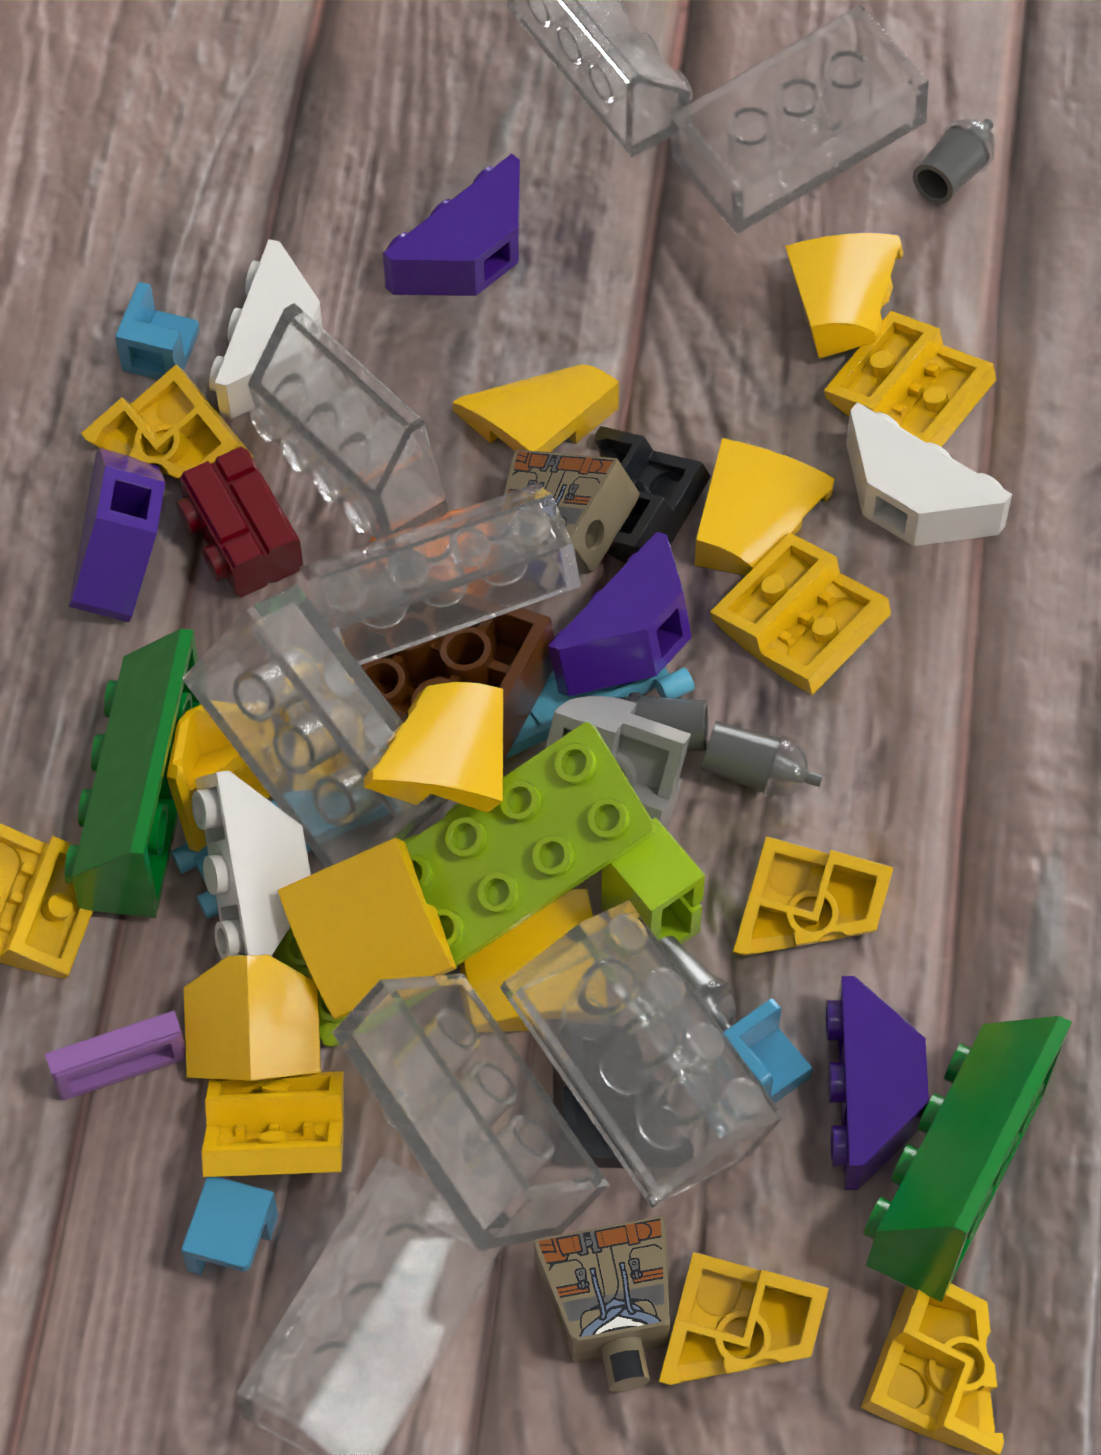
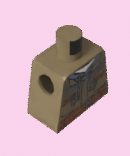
(589, 493)
(609, 1295)

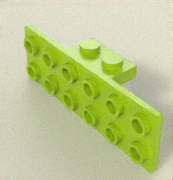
(493, 870)

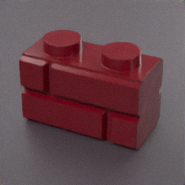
(240, 522)

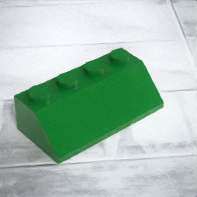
(130, 809)
(964, 1152)

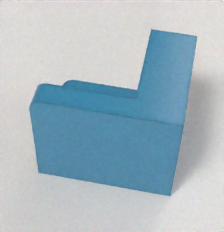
(151, 339)
(768, 1051)
(228, 1225)

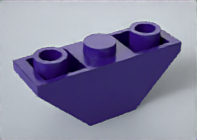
(462, 241)
(117, 534)
(626, 627)
(876, 1081)

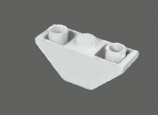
(269, 289)
(917, 485)
(250, 857)

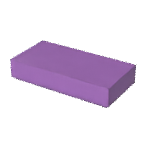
(116, 1055)

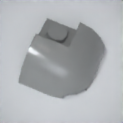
(644, 749)

